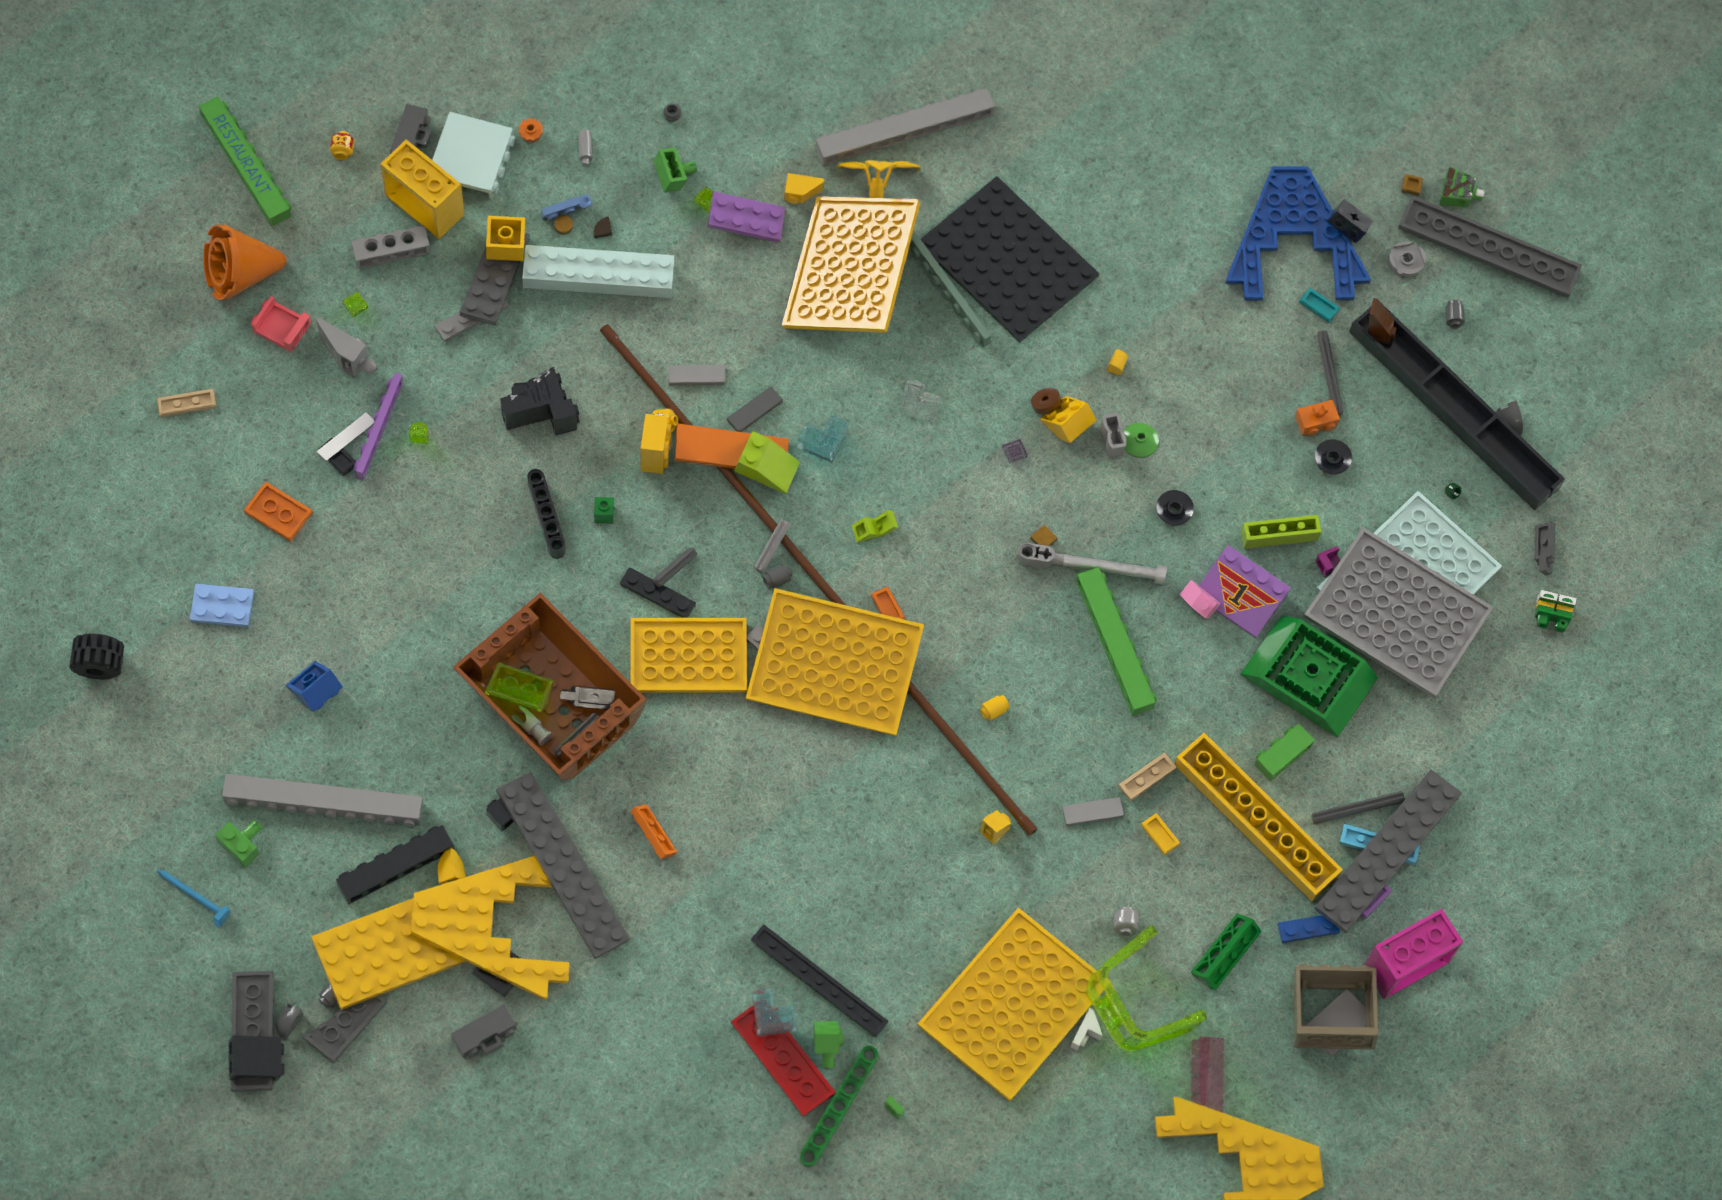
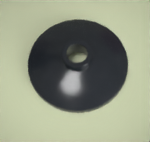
(1334, 449)
(1178, 500)

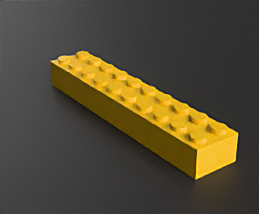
(1258, 817)

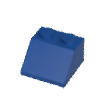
(314, 686)

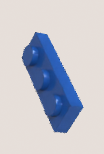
(1306, 928)

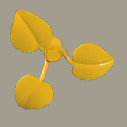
(877, 185)

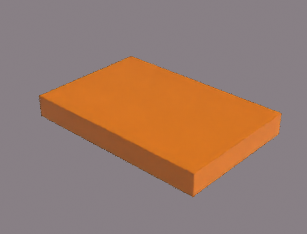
(278, 511)

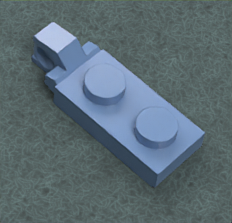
(566, 206)

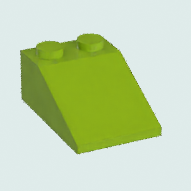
(767, 463)

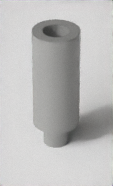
(585, 147)

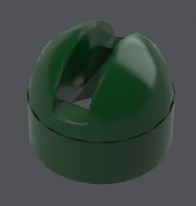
(1455, 488)

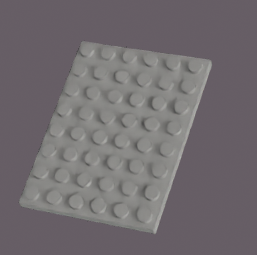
(1398, 612)

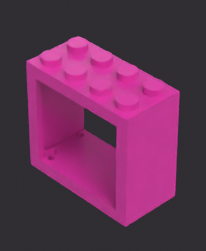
(1414, 953)

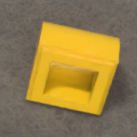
(1117, 362)

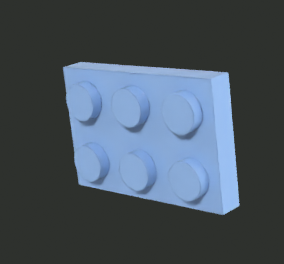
(221, 605)

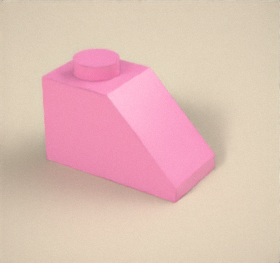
(1199, 599)

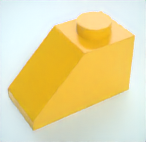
(801, 188)
(995, 826)

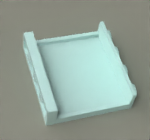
(474, 152)

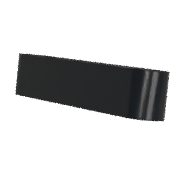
(546, 505)

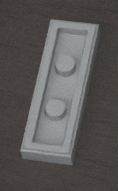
(696, 374)
(1092, 811)

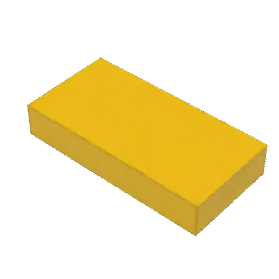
(1160, 834)

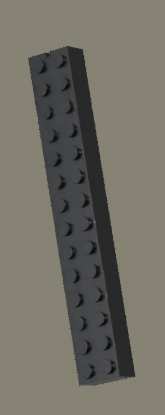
(1462, 411)

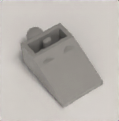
(346, 350)

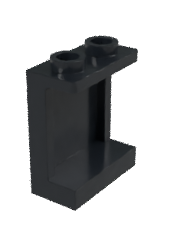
(255, 1057)

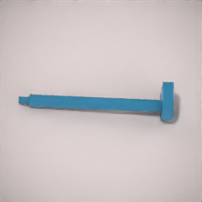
(221, 913)

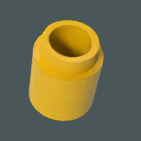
(994, 707)

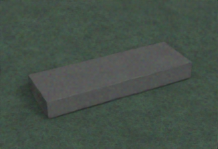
(754, 410)

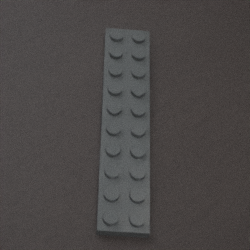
(1490, 246)
(1388, 851)
(562, 865)

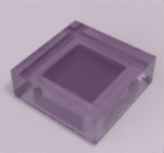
(1014, 451)

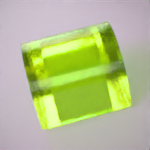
(704, 198)
(419, 433)

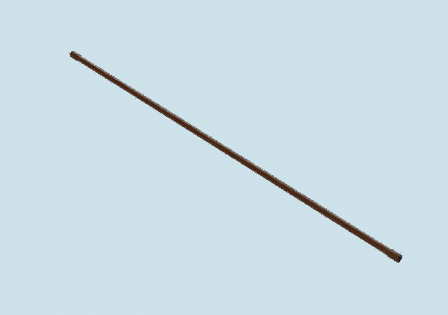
(1025, 823)

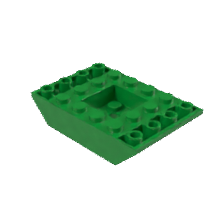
(1323, 697)

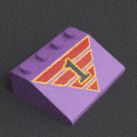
(1245, 591)

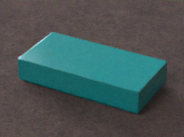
(1319, 305)

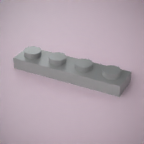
(456, 325)

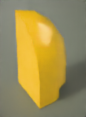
(450, 867)

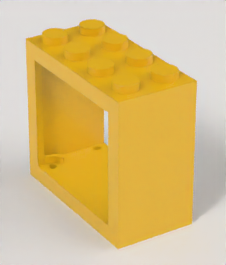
(422, 189)

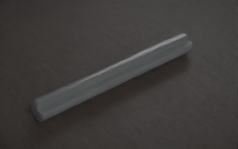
(1329, 369)
(1357, 807)

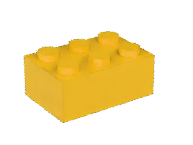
(655, 444)

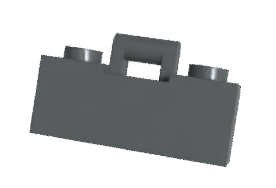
(411, 126)
(483, 1030)

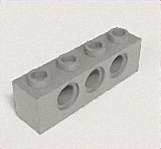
(384, 254)

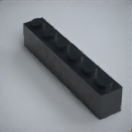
(394, 864)

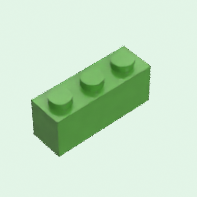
(1284, 751)

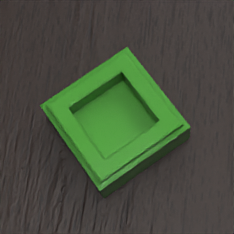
(894, 1107)

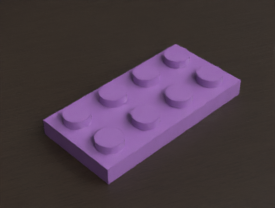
(746, 217)

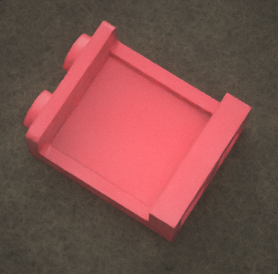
(280, 324)

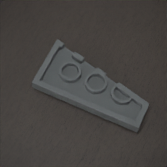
(344, 1027)

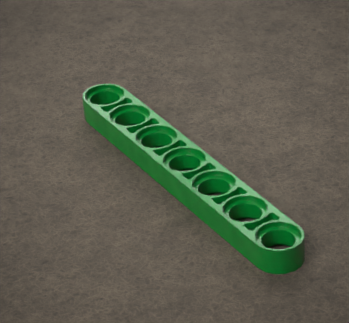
(837, 1116)

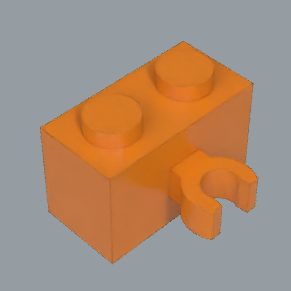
(1317, 418)

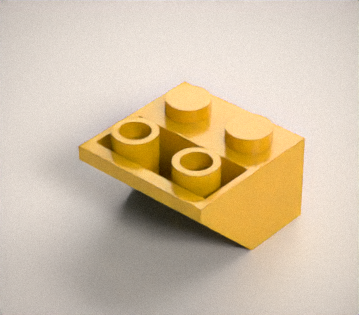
(1069, 419)

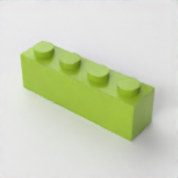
(1280, 531)

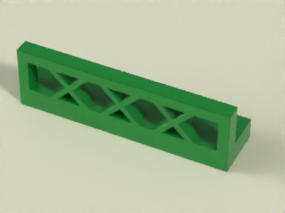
(1230, 951)

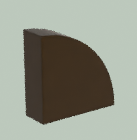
(603, 228)

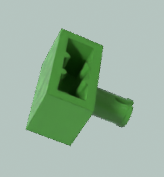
(671, 170)
(239, 842)
(827, 1040)

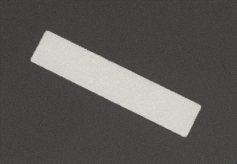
(346, 436)

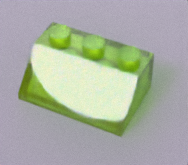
(520, 687)

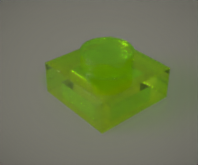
(355, 304)

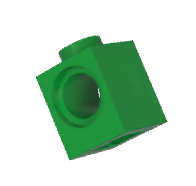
(604, 510)

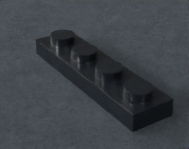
(659, 595)

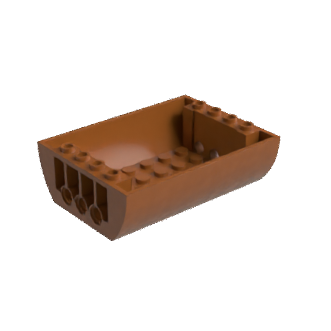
(555, 650)

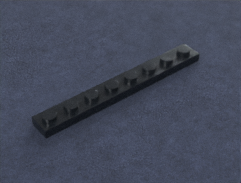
(819, 981)

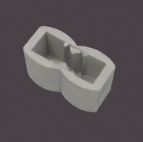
(1113, 435)

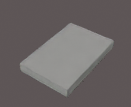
(1341, 1012)

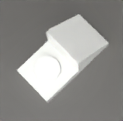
(1089, 1026)

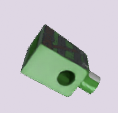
(1459, 189)

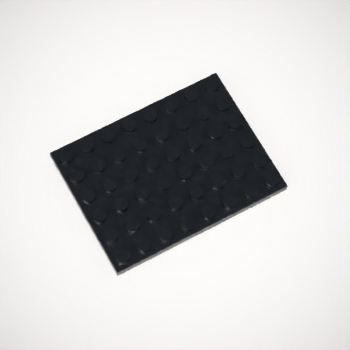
(1008, 259)

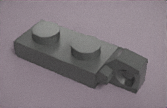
(1545, 546)

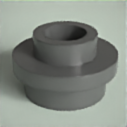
(672, 107)

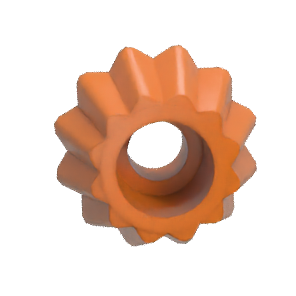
(530, 130)

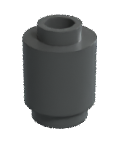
(1454, 314)
(777, 576)
(328, 997)

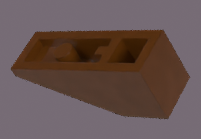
(1381, 323)

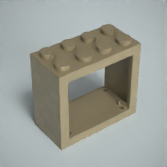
(1336, 978)

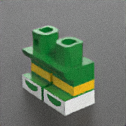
(1561, 614)

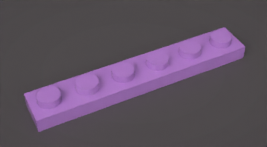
(381, 418)

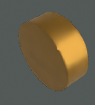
(563, 225)

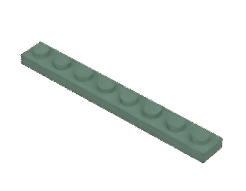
(949, 291)

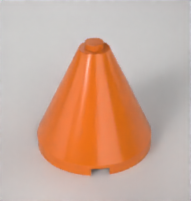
(237, 261)

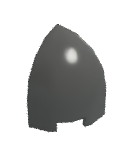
(1512, 416)
(288, 1020)

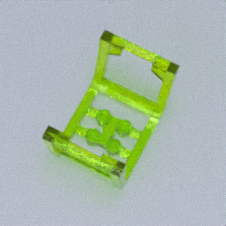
(1115, 1013)

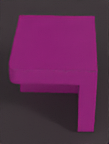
(1328, 561)

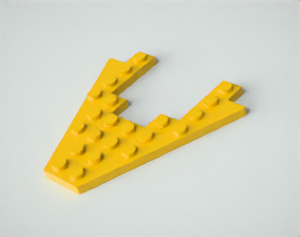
(460, 922)
(1269, 1161)

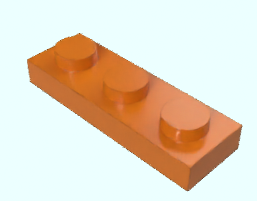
(653, 831)

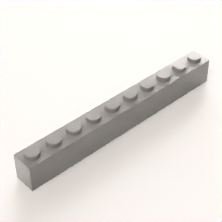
(904, 126)
(322, 799)

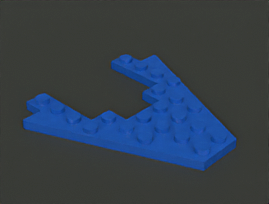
(1294, 206)

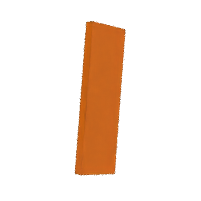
(713, 445)

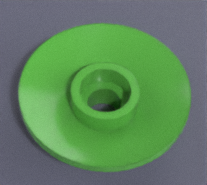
(1138, 447)

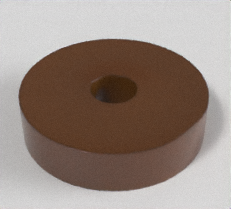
(1046, 401)

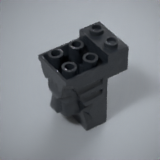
(540, 401)

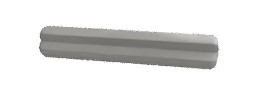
(772, 545)

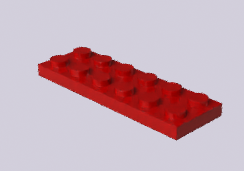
(786, 1064)

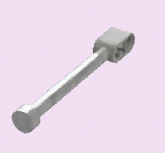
(1157, 574)

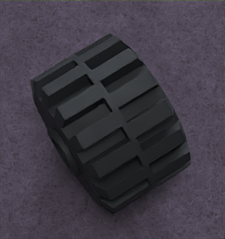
(96, 656)

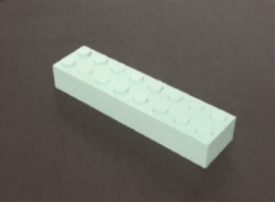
(598, 271)

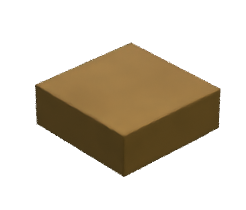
(1412, 184)
(1043, 537)

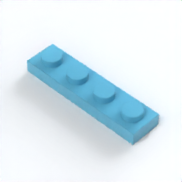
(1359, 839)

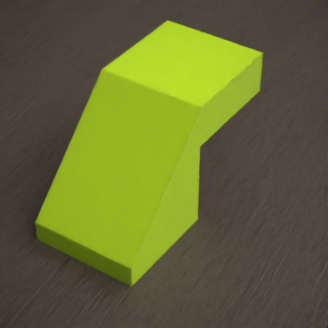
(872, 528)

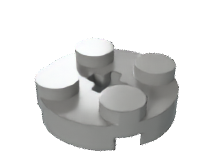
(1403, 268)

